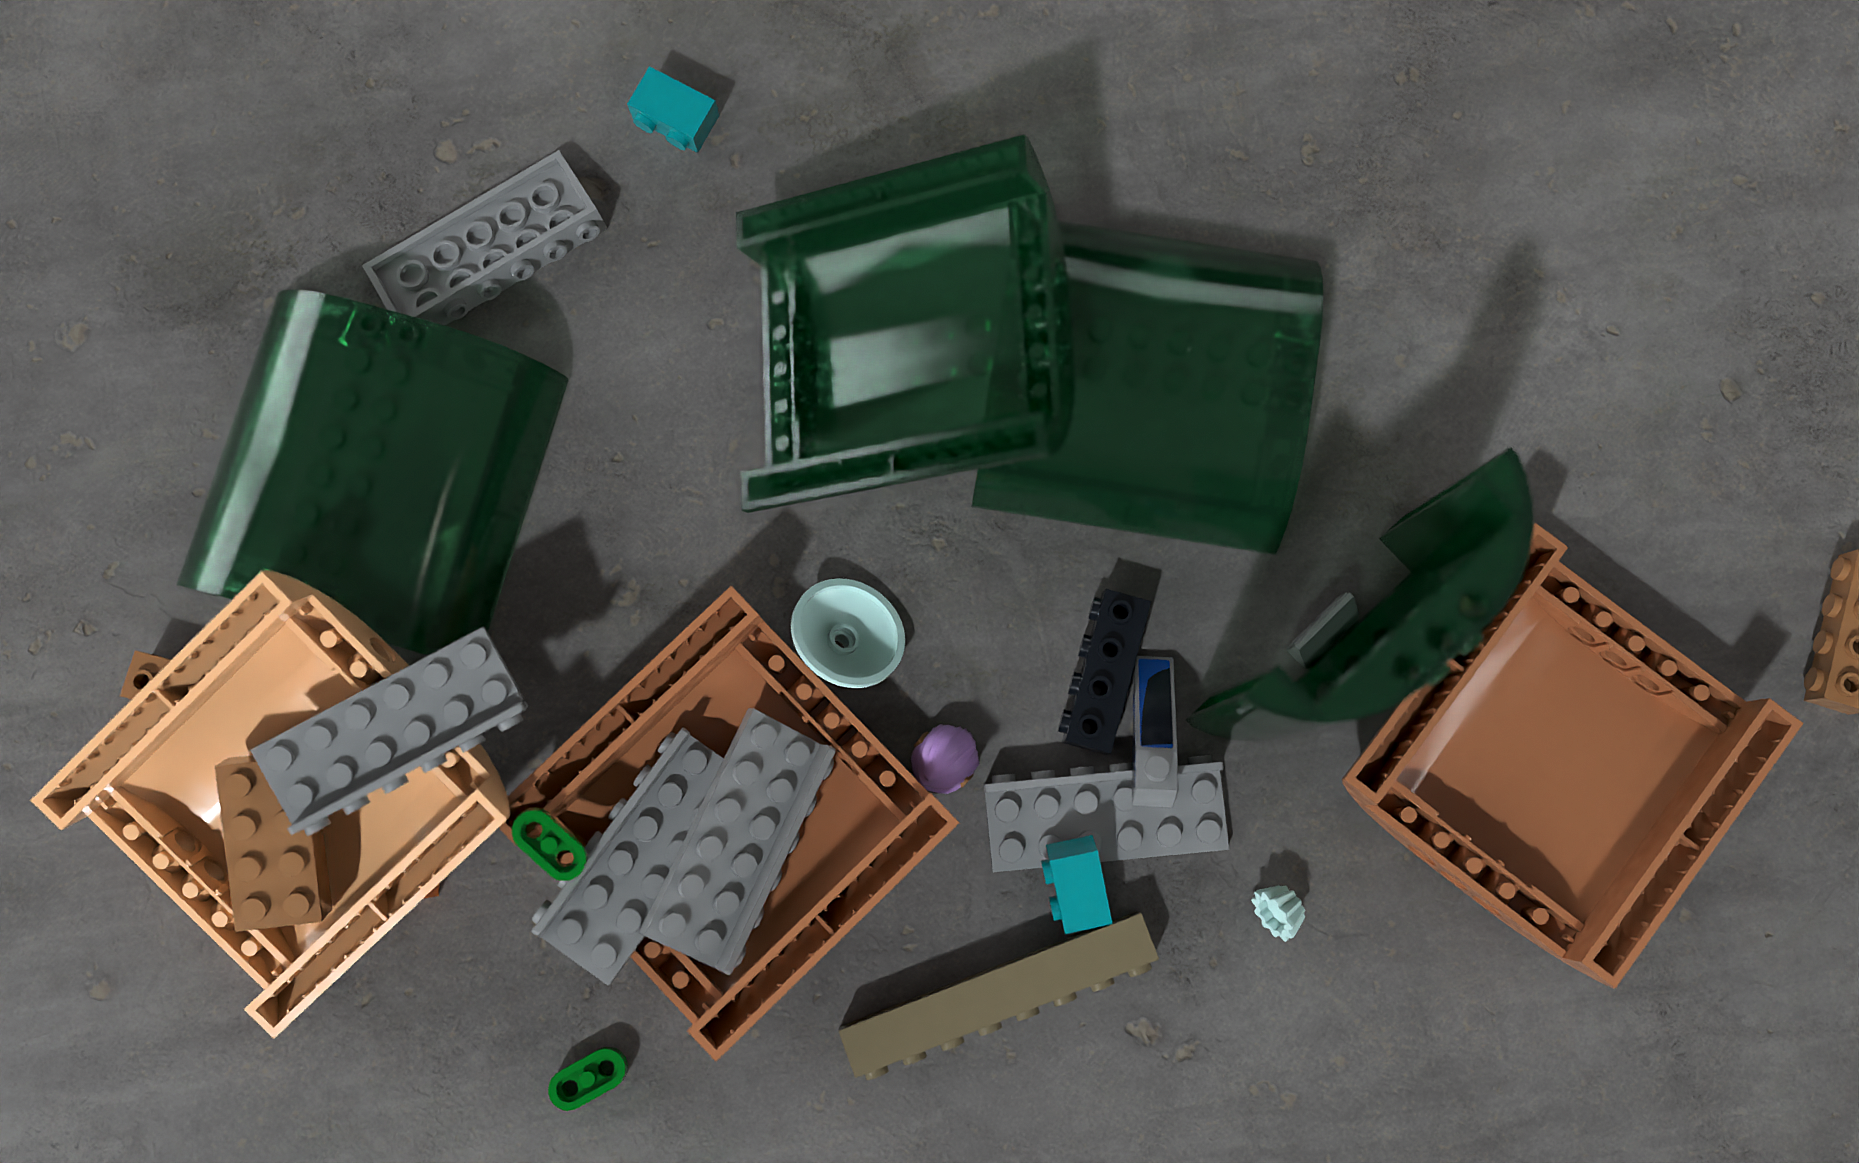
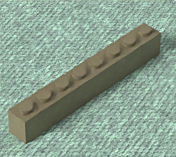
(998, 994)

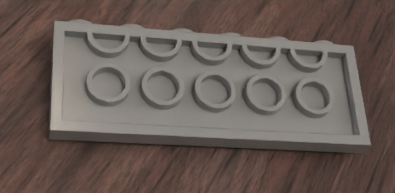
(487, 244)
(390, 731)
(1052, 810)
(739, 842)
(604, 907)

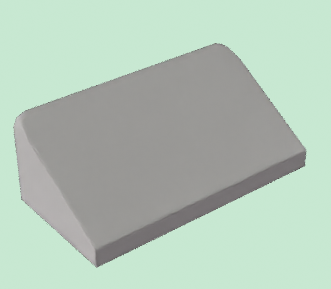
(1324, 630)

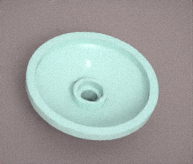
(856, 618)

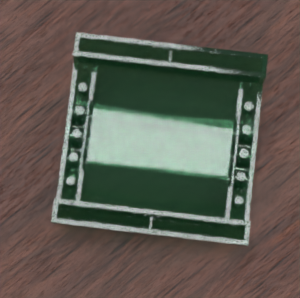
(911, 326)
(1184, 392)
(377, 468)
(1464, 565)

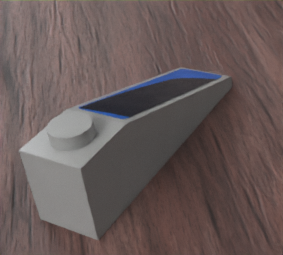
(1154, 733)

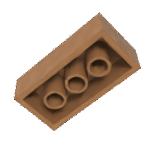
(271, 874)

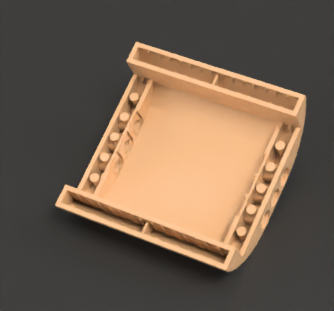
(240, 681)

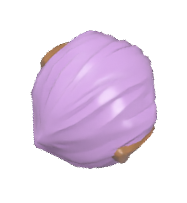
(944, 759)

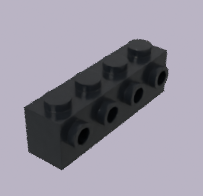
(1105, 671)

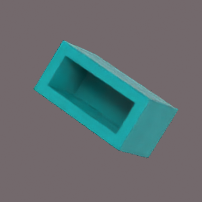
(673, 110)
(1078, 884)

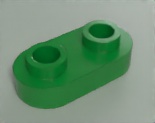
(546, 846)
(589, 1077)

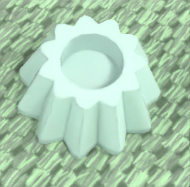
(1279, 910)

